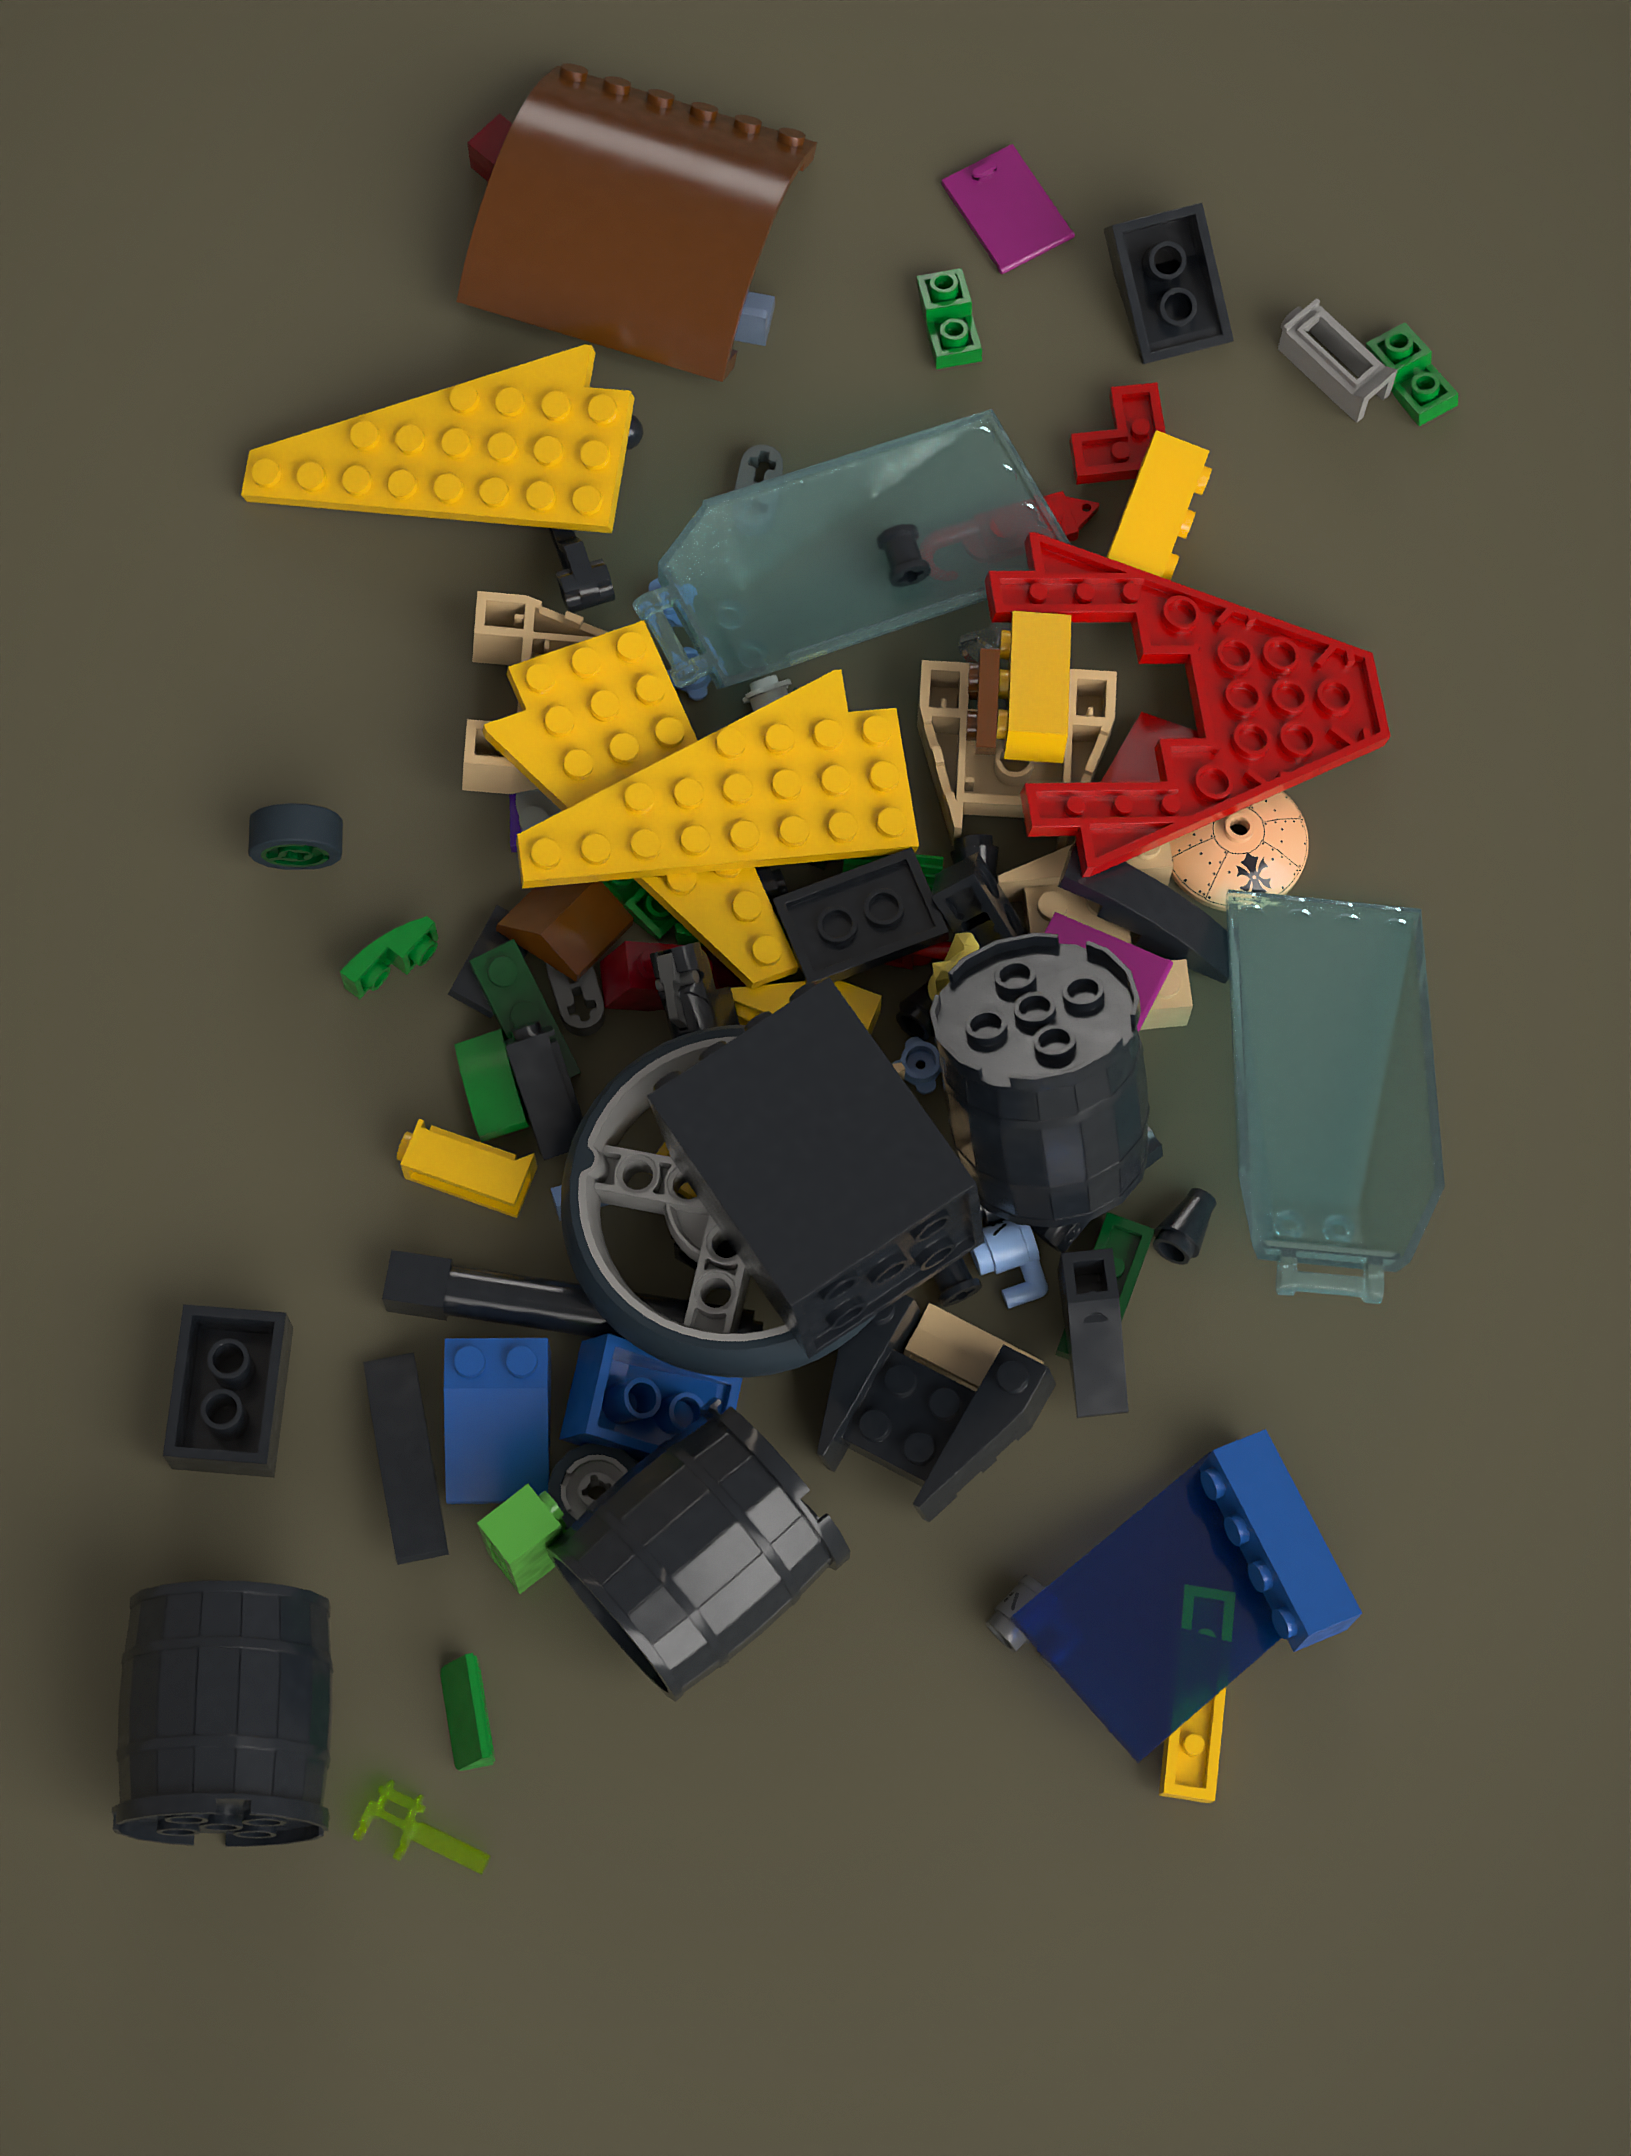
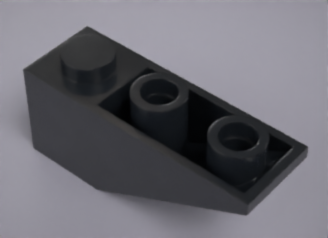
(1093, 1332)

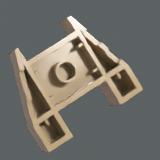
(507, 633)
(990, 783)
(1041, 897)

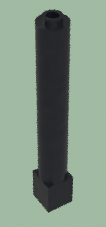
(439, 1288)

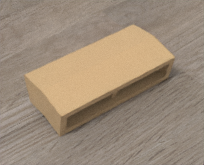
(955, 1347)

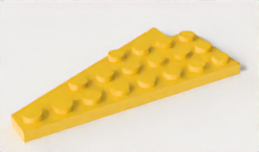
(491, 450)
(603, 716)
(761, 792)

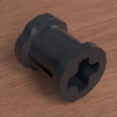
(903, 555)
(956, 1283)

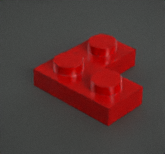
(1119, 451)

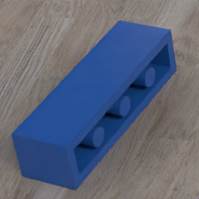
(1279, 1541)

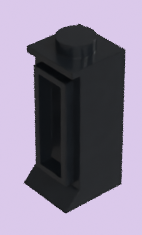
(544, 1087)

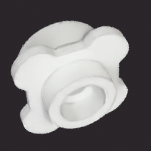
(766, 691)

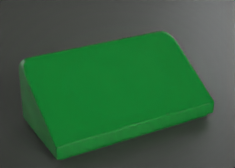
(467, 1713)

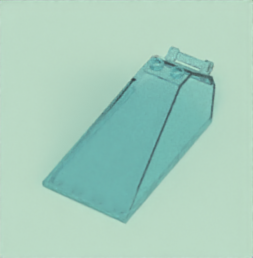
(797, 561)
(1332, 1087)

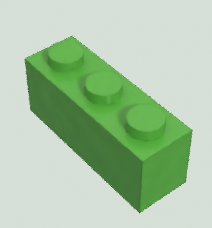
(520, 1533)

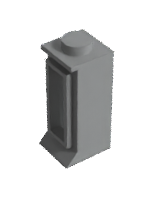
(1324, 370)

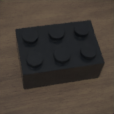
(228, 1391)

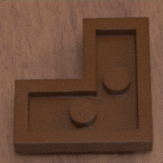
(983, 687)

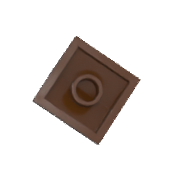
(567, 925)

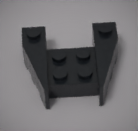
(921, 1419)

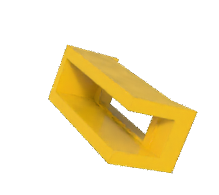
(466, 1168)

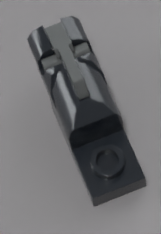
(690, 991)

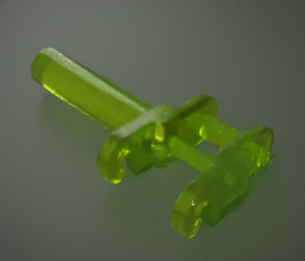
(420, 1832)

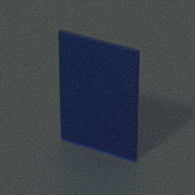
(1153, 1617)

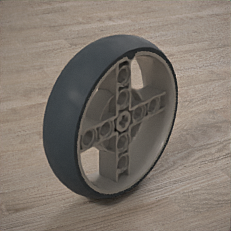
(600, 1173)

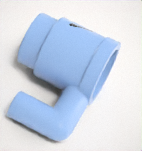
(1009, 1247)

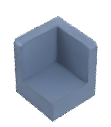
(756, 319)

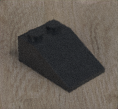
(1169, 283)

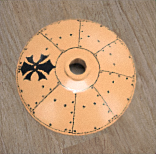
(1260, 861)

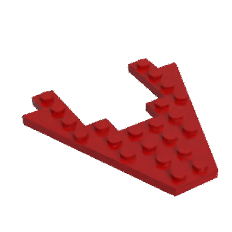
(1263, 694)

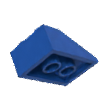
(634, 1399)
(496, 1418)

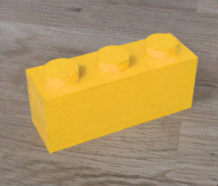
(1160, 504)
(1035, 687)

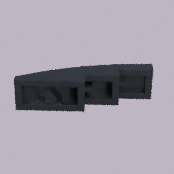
(1160, 916)
(405, 1458)

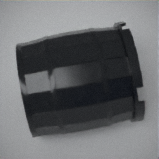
(1044, 1078)
(697, 1549)
(225, 1714)

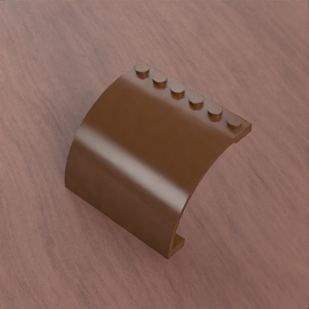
(629, 219)

